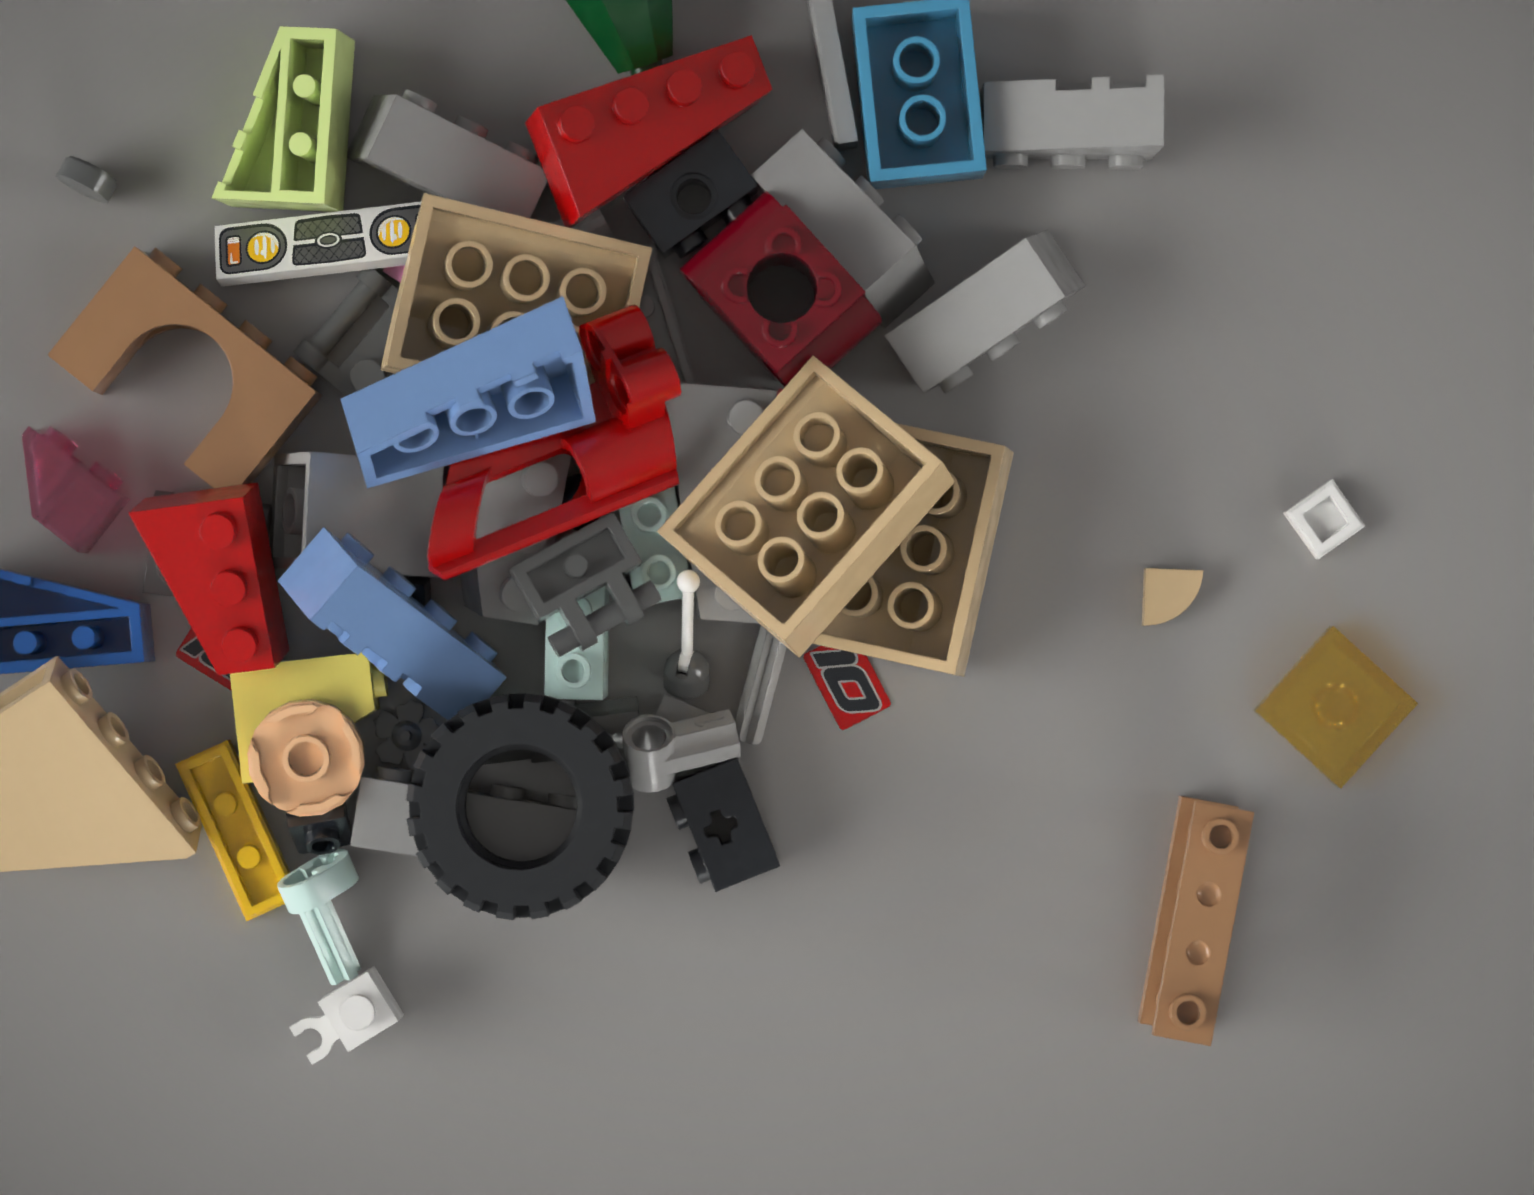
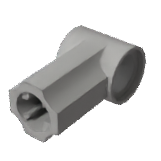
(661, 748)

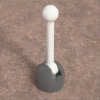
(685, 659)

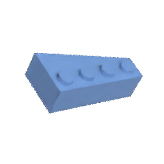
(473, 398)

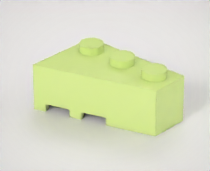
(297, 127)

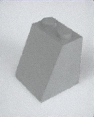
(331, 493)

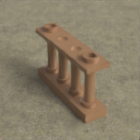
(1195, 920)

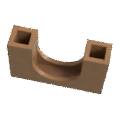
(147, 300)

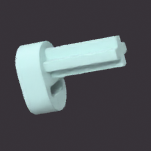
(310, 893)

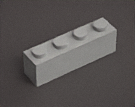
(499, 820)

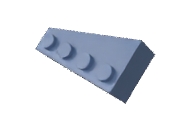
(393, 630)

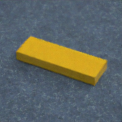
(235, 828)

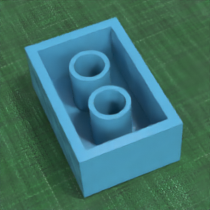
(918, 93)

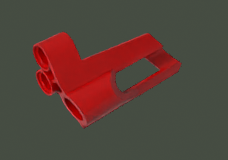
(620, 455)

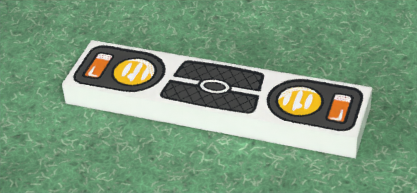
(314, 244)

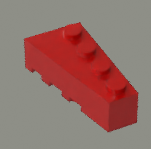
(632, 127)

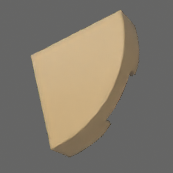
(1168, 593)

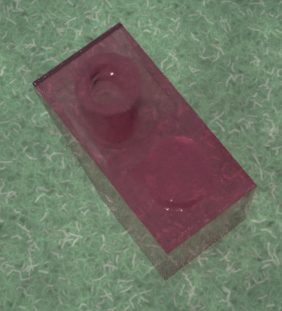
(66, 493)

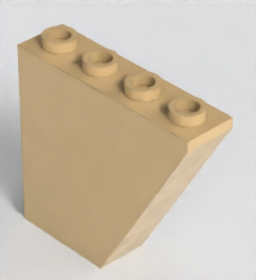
(78, 784)

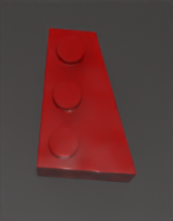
(220, 572)

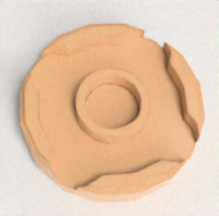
(306, 757)

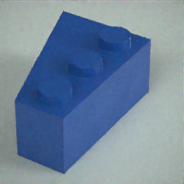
(69, 621)

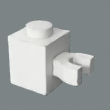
(352, 1014)

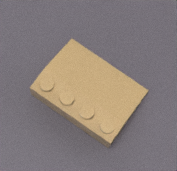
(487, 266)
(807, 505)
(930, 588)

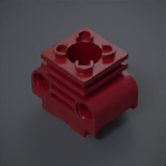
(774, 236)

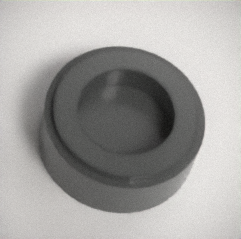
(87, 179)

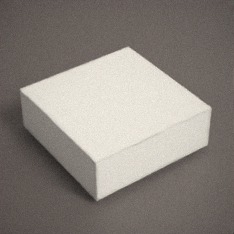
(1324, 519)

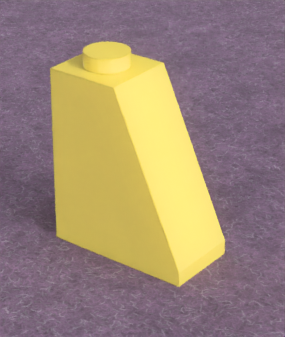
(340, 680)

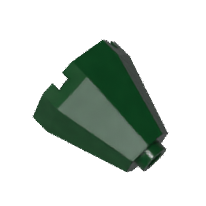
(629, 32)

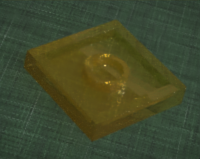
(1335, 707)

